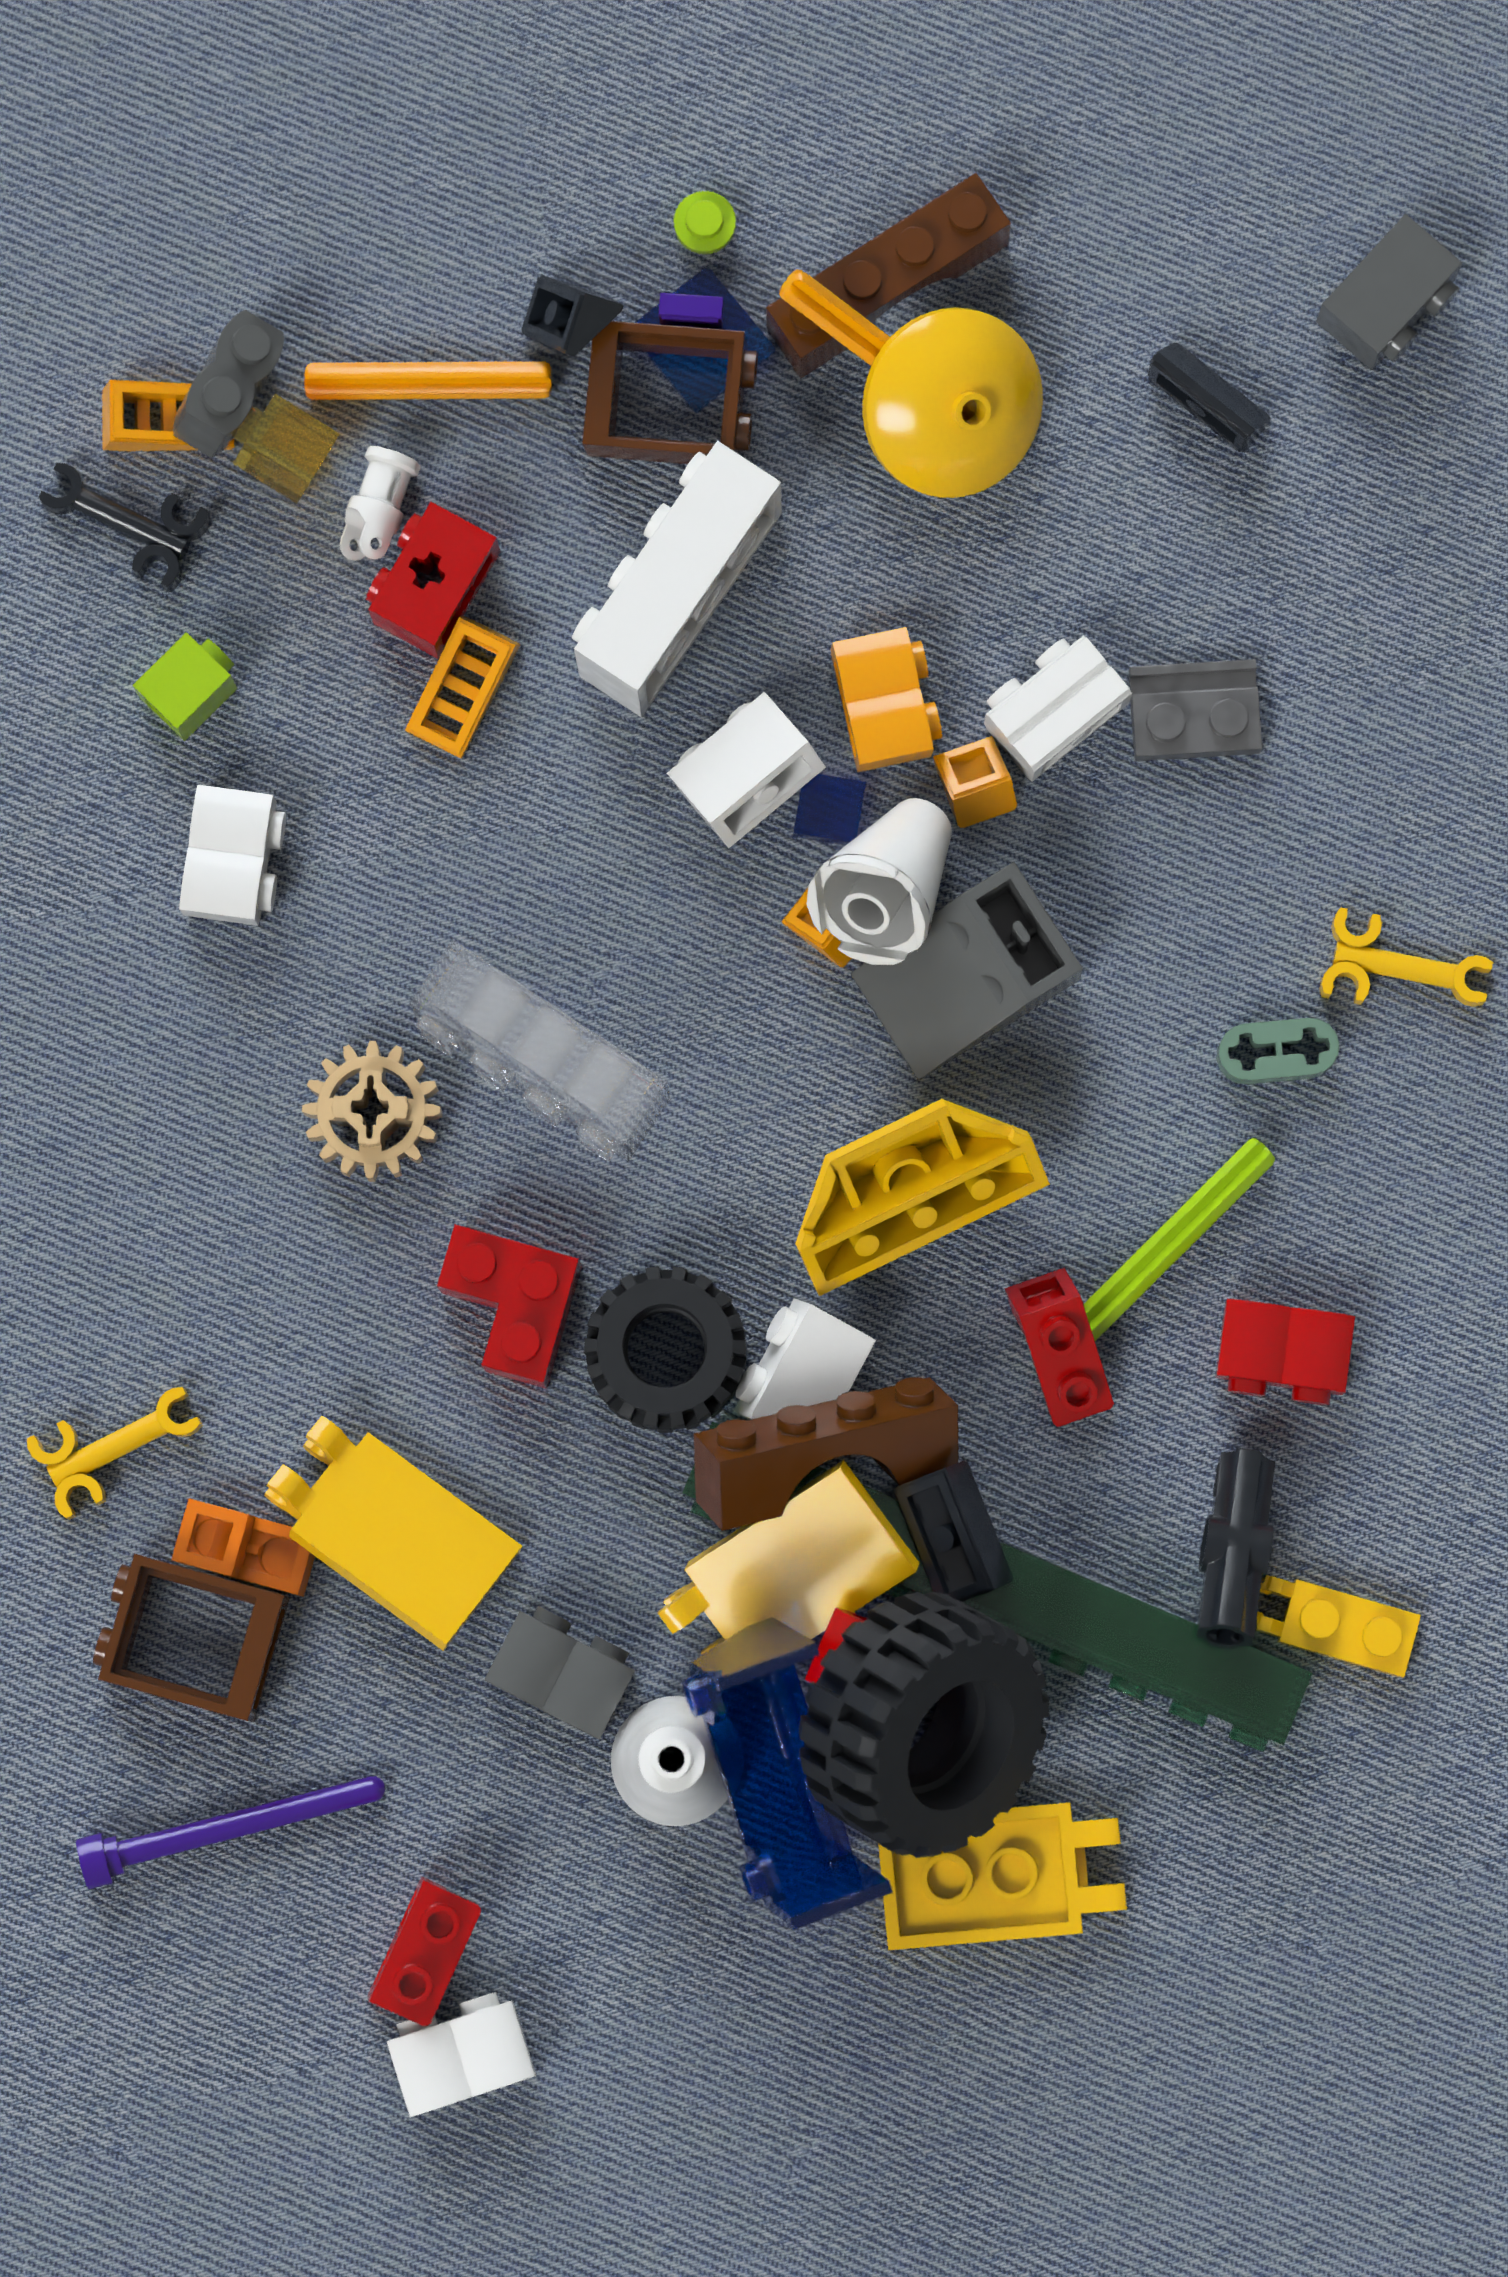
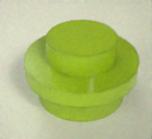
(704, 222)

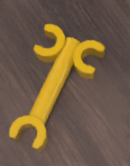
(1355, 958)
(70, 1467)

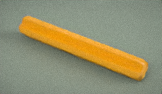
(840, 320)
(428, 380)

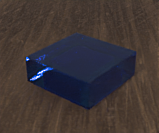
(829, 809)

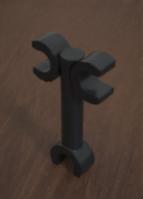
(166, 542)

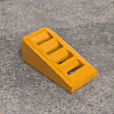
(142, 394)
(505, 651)

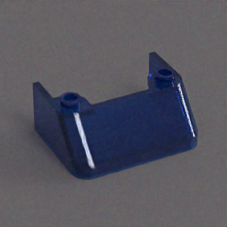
(752, 1717)

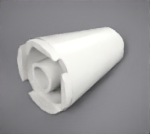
(884, 884)
(648, 1789)

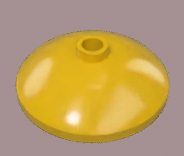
(919, 394)

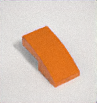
(242, 1548)

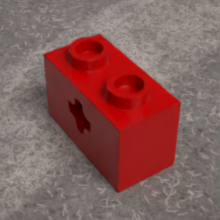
(430, 614)

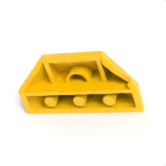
(911, 1189)

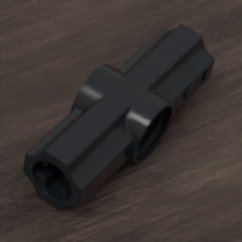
(1235, 1549)

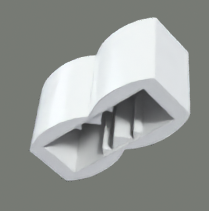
(230, 855)
(461, 2055)

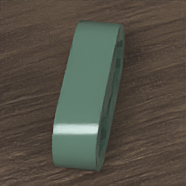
(1279, 1066)

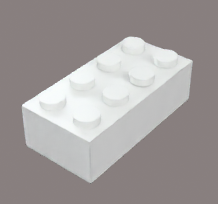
(677, 577)

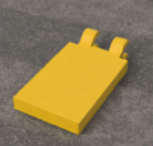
(393, 1532)
(797, 1567)
(1006, 1885)

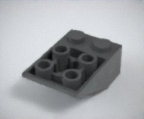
(977, 971)

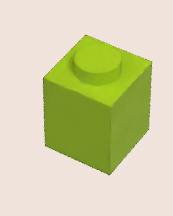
(187, 684)

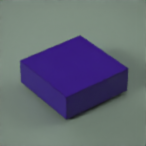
(691, 311)

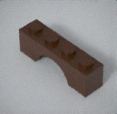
(925, 247)
(755, 1464)

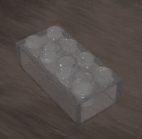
(539, 1051)

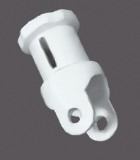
(377, 506)

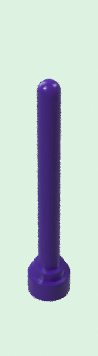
(108, 1857)

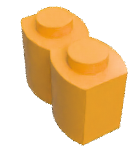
(884, 698)

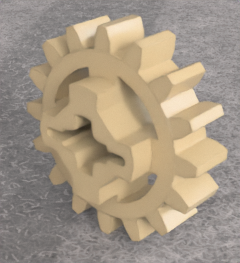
(343, 1111)

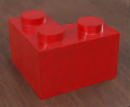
(527, 1288)

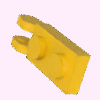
(1341, 1626)

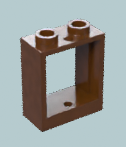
(604, 384)
(255, 1658)

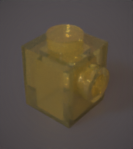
(283, 447)

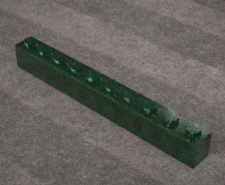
(1122, 1638)

